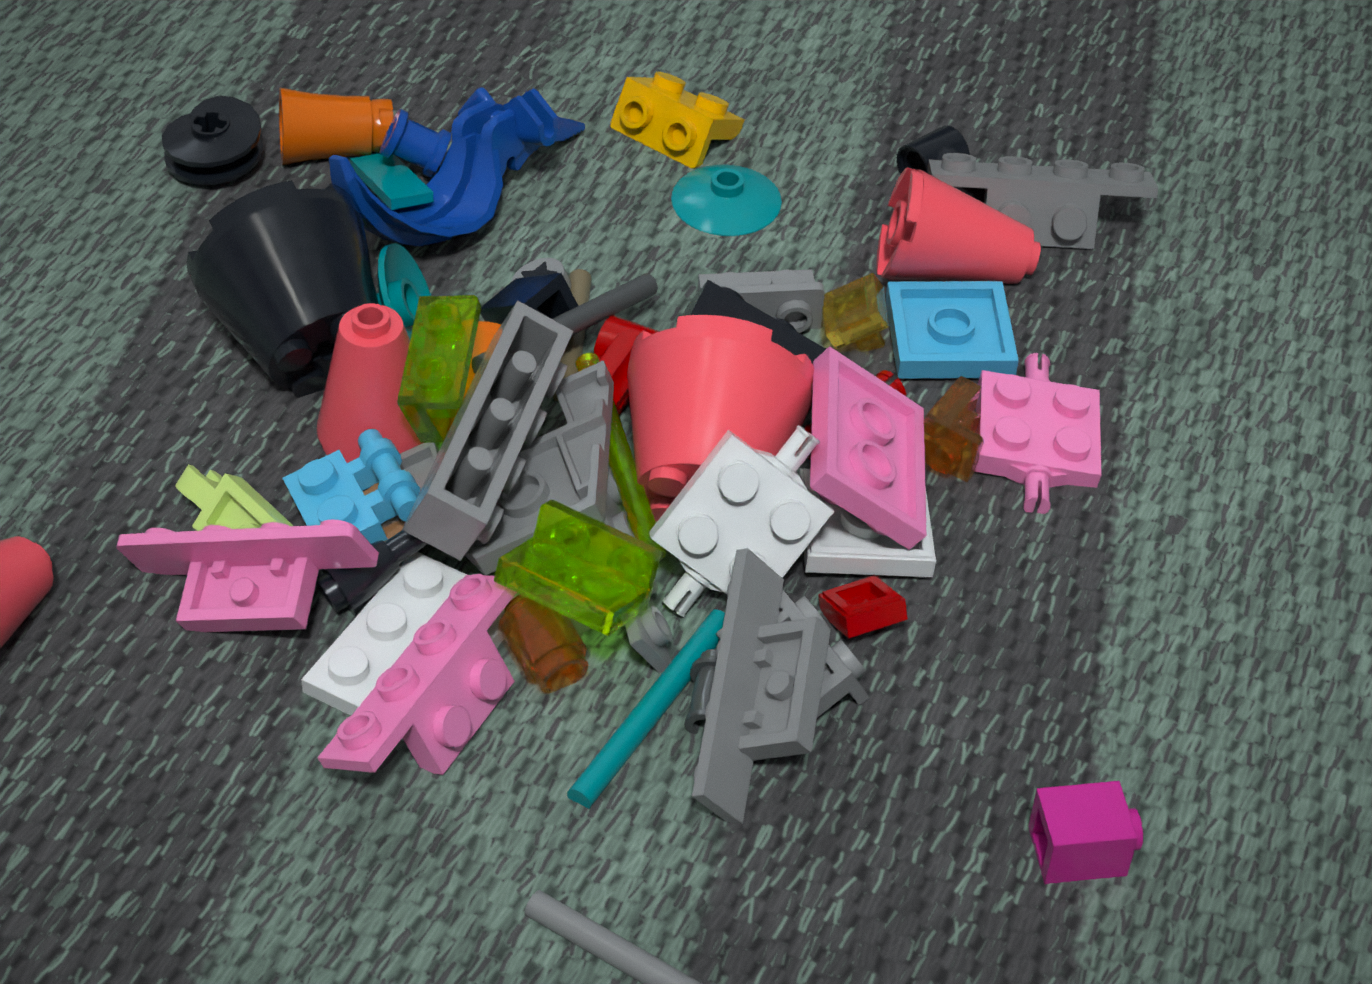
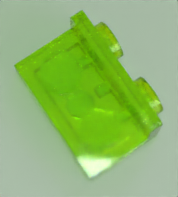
(438, 363)
(582, 569)

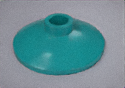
(726, 200)
(400, 283)

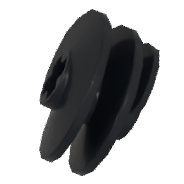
(213, 142)

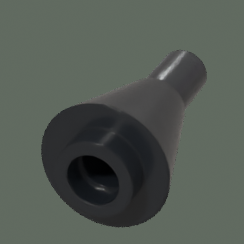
(357, 586)

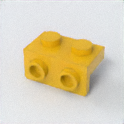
(673, 119)

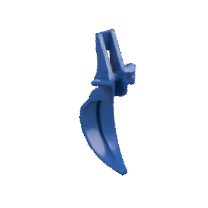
(470, 177)

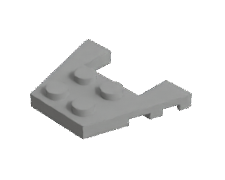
(559, 466)

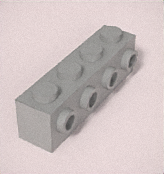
(488, 433)

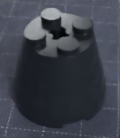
(284, 276)

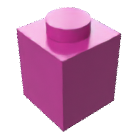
(1084, 832)

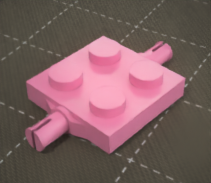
(1038, 431)

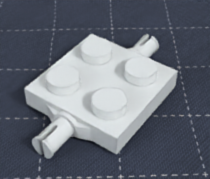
(738, 503)

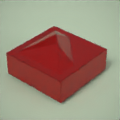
(862, 606)

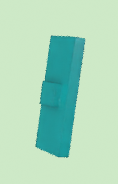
(392, 181)

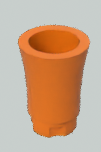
(330, 125)

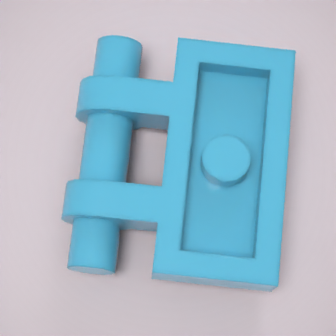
(335, 488)

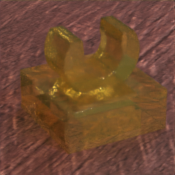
(856, 314)

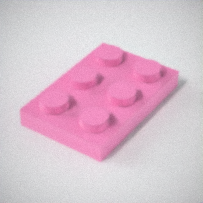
(868, 449)

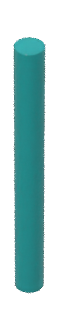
(645, 714)

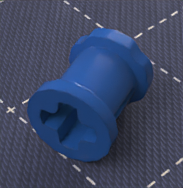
(415, 143)

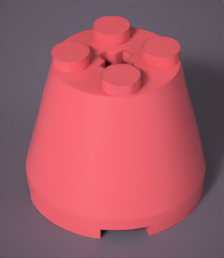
(699, 384)

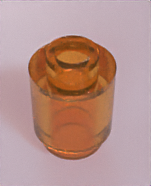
(543, 644)

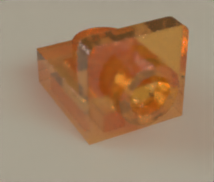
(950, 431)

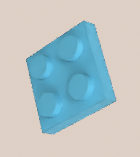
(950, 329)

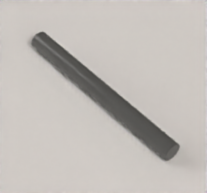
(601, 307)

